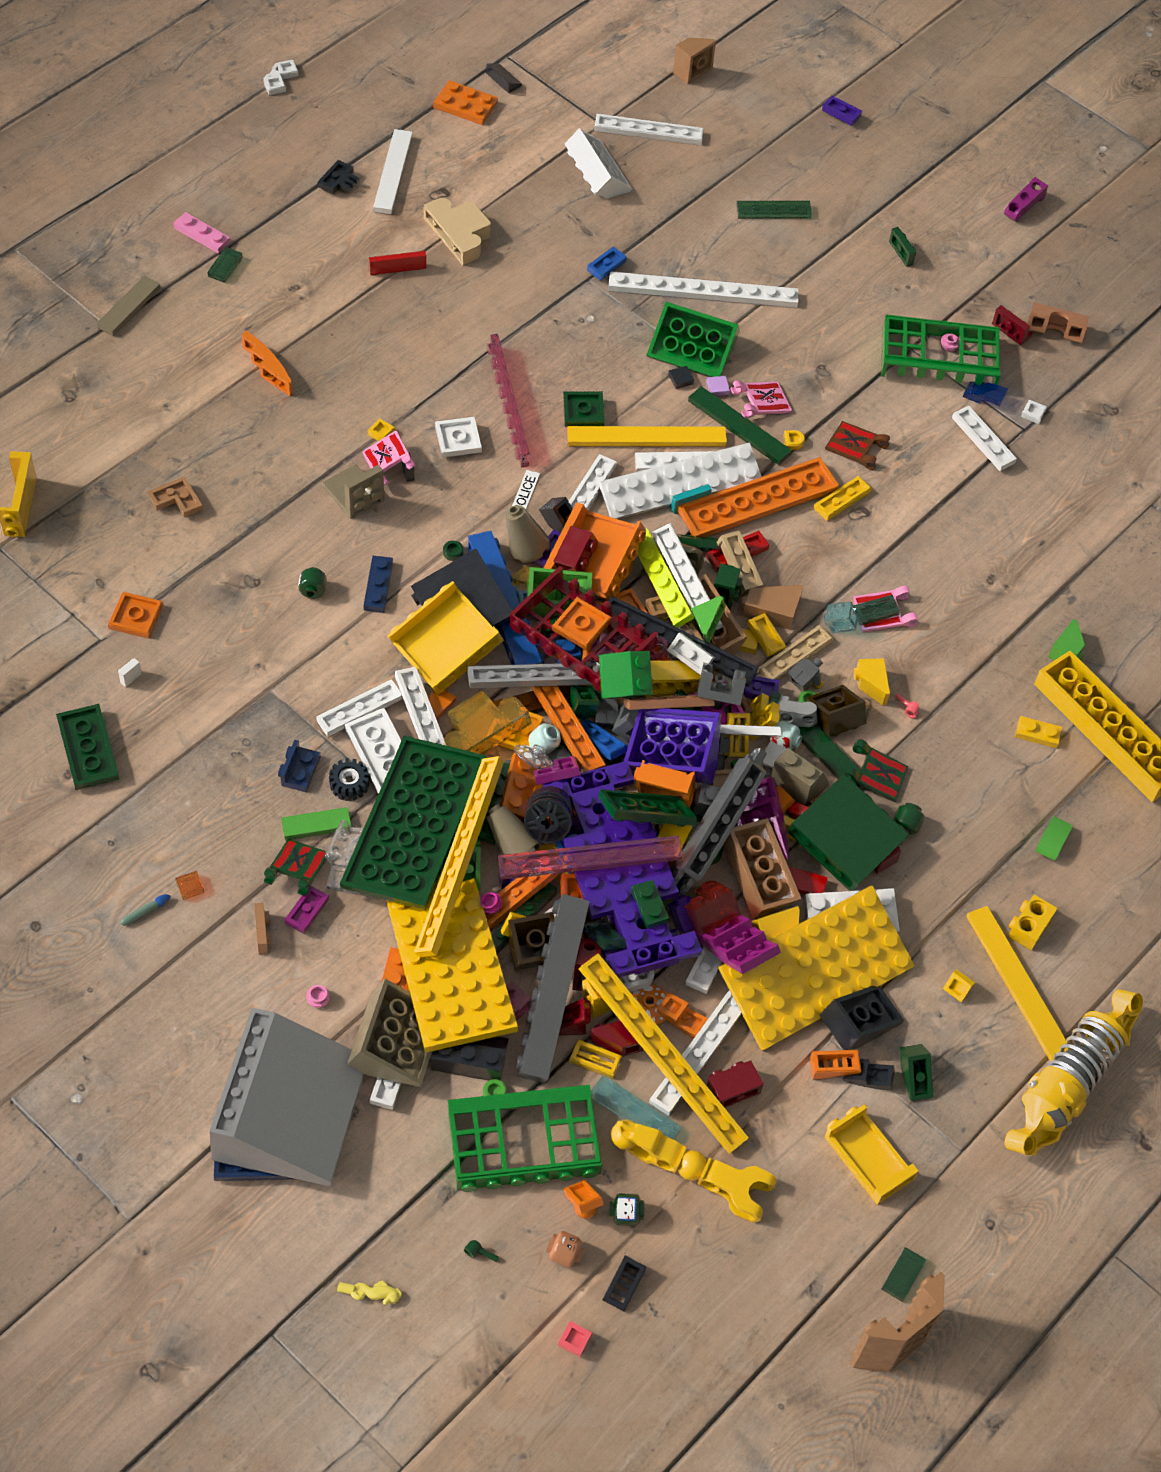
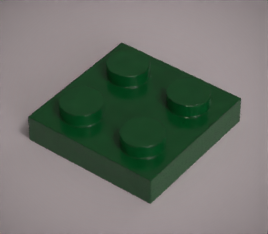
(583, 408)

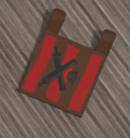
(855, 443)

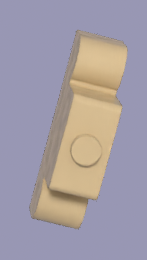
(459, 227)

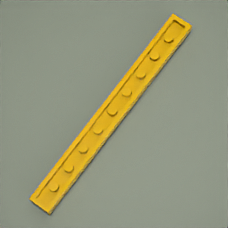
(459, 857)
(663, 1053)

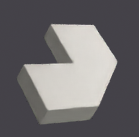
(281, 70)

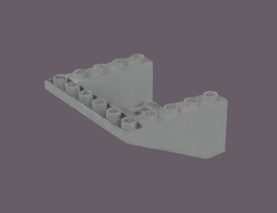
(285, 1101)

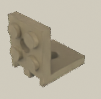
(356, 489)

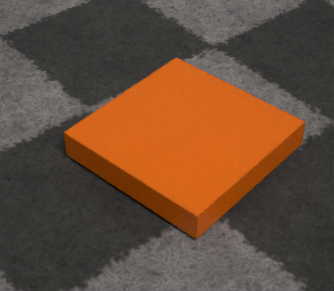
(135, 615)
(581, 623)

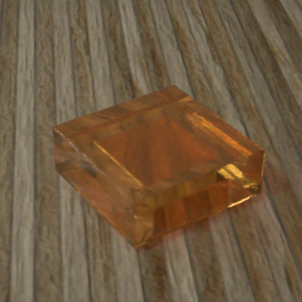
(189, 885)

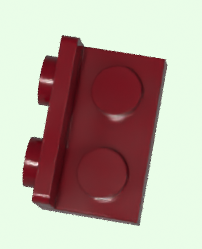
(1011, 325)

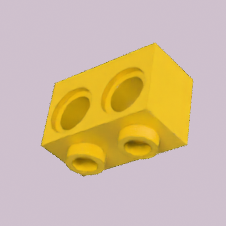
(1034, 923)

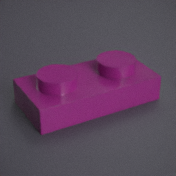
(306, 910)

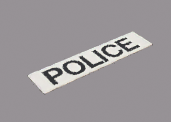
(526, 488)

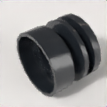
(551, 803)

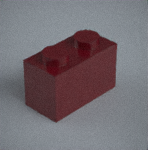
(576, 550)
(735, 1083)

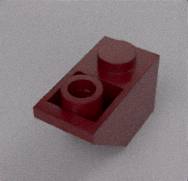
(615, 1038)

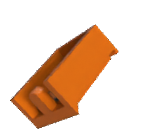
(665, 781)

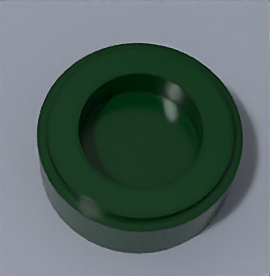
(453, 550)

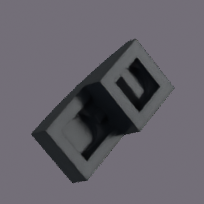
(872, 1075)

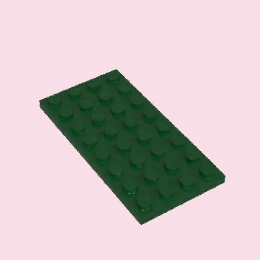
(412, 823)

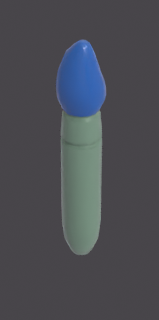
(146, 909)

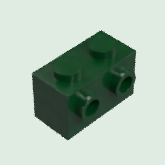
(728, 584)

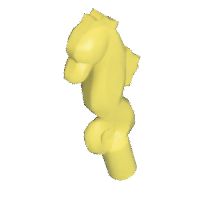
(378, 1292)

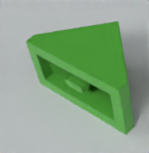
(708, 616)

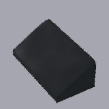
(502, 77)

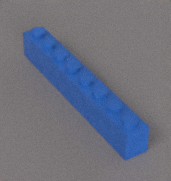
(517, 646)

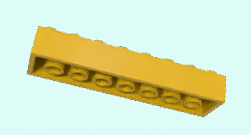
(1104, 721)

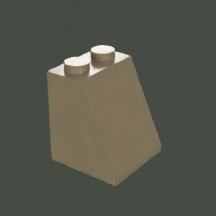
(798, 777)

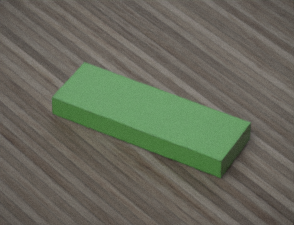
(314, 823)

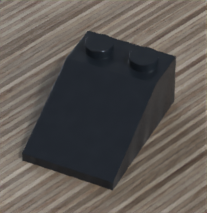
(860, 1017)

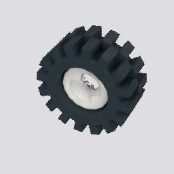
(338, 776)

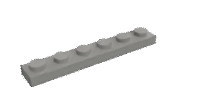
(525, 675)

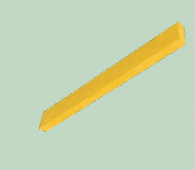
(645, 436)
(1017, 981)

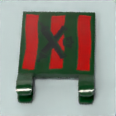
(878, 771)
(297, 862)

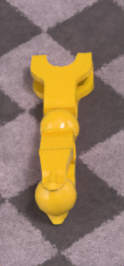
(730, 1183)

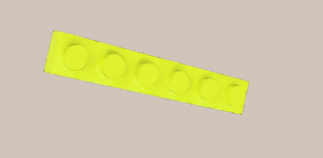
(664, 582)

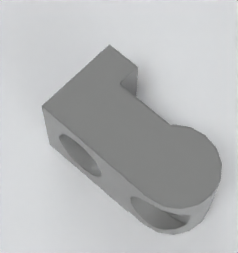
(797, 713)

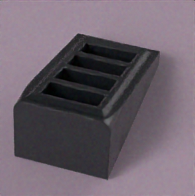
(640, 1268)

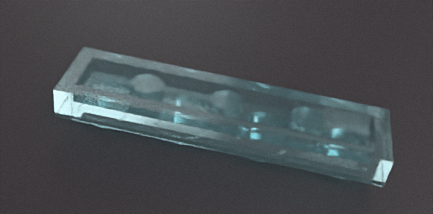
(632, 1108)

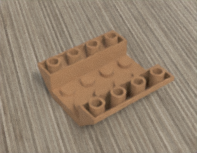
(884, 1346)

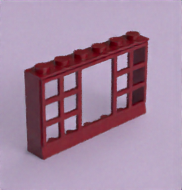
(571, 591)

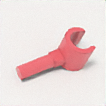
(912, 708)

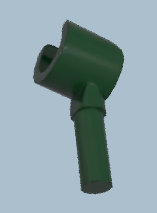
(475, 1247)

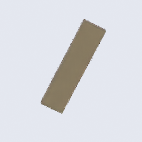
(128, 305)

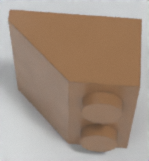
(693, 58)

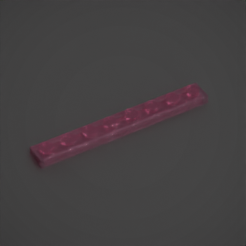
(509, 405)
(589, 857)

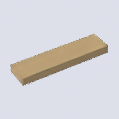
(801, 649)

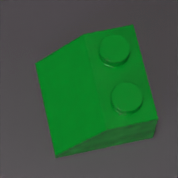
(625, 674)

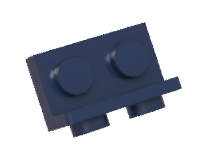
(299, 767)

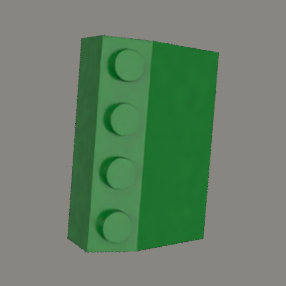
(693, 340)

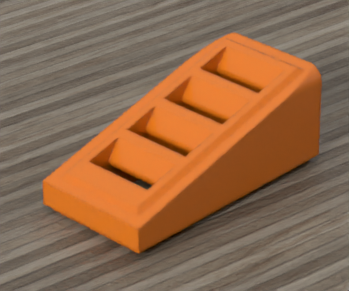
(835, 1071)

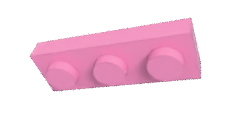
(202, 232)

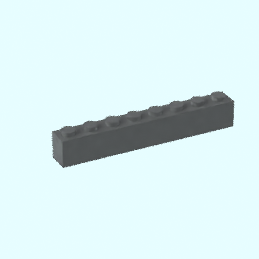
(553, 988)

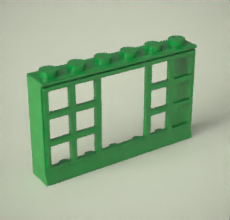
(965, 332)
(539, 1173)

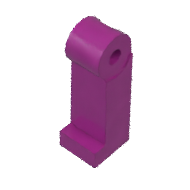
(1026, 199)

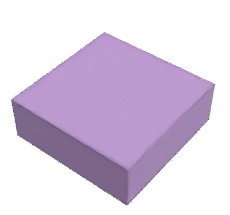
(718, 385)

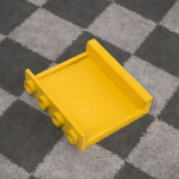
(445, 637)

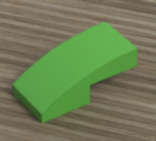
(1054, 838)

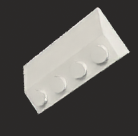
(597, 165)

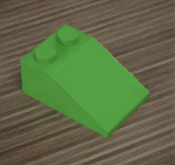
(538, 575)

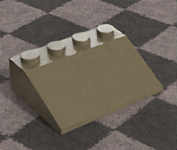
(390, 1038)

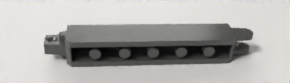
(719, 819)

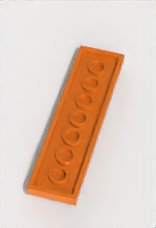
(758, 498)

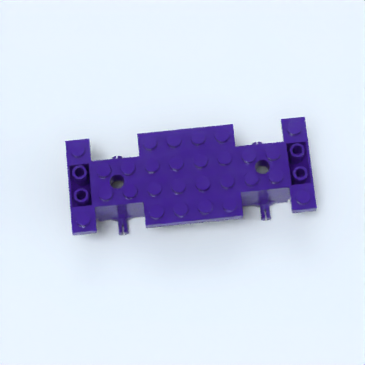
(610, 888)

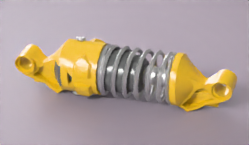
(1066, 1082)

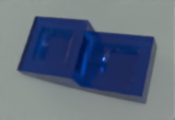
(986, 391)

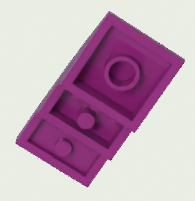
(764, 805)
(739, 944)

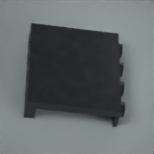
(474, 582)

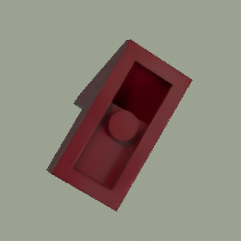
(575, 1018)

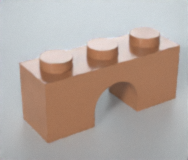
(1069, 323)

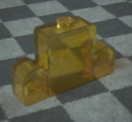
(483, 725)

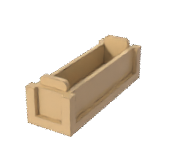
(739, 557)

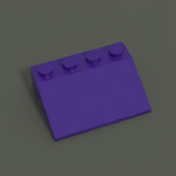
(676, 741)

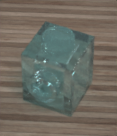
(841, 617)

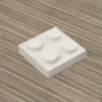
(458, 437)

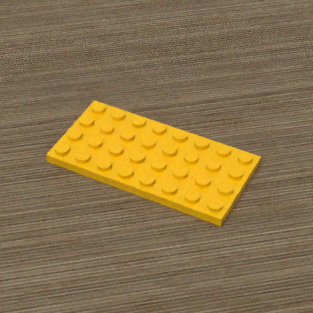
(818, 962)
(462, 989)

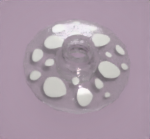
(534, 756)

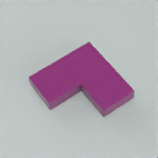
(562, 769)

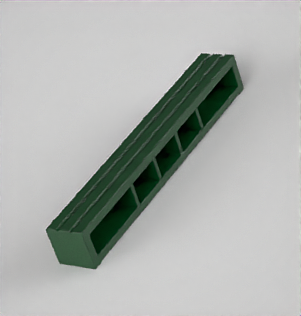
(529, 908)

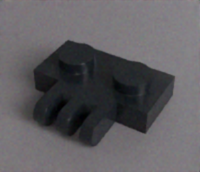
(338, 177)

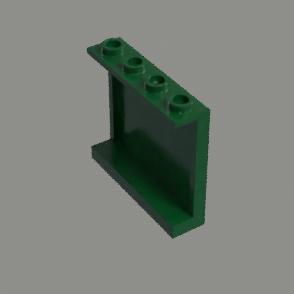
(847, 832)

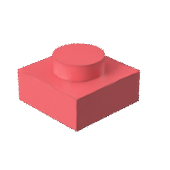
(574, 1339)

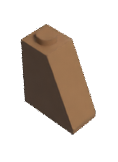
(777, 602)

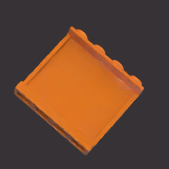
(615, 549)

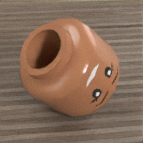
(565, 1249)

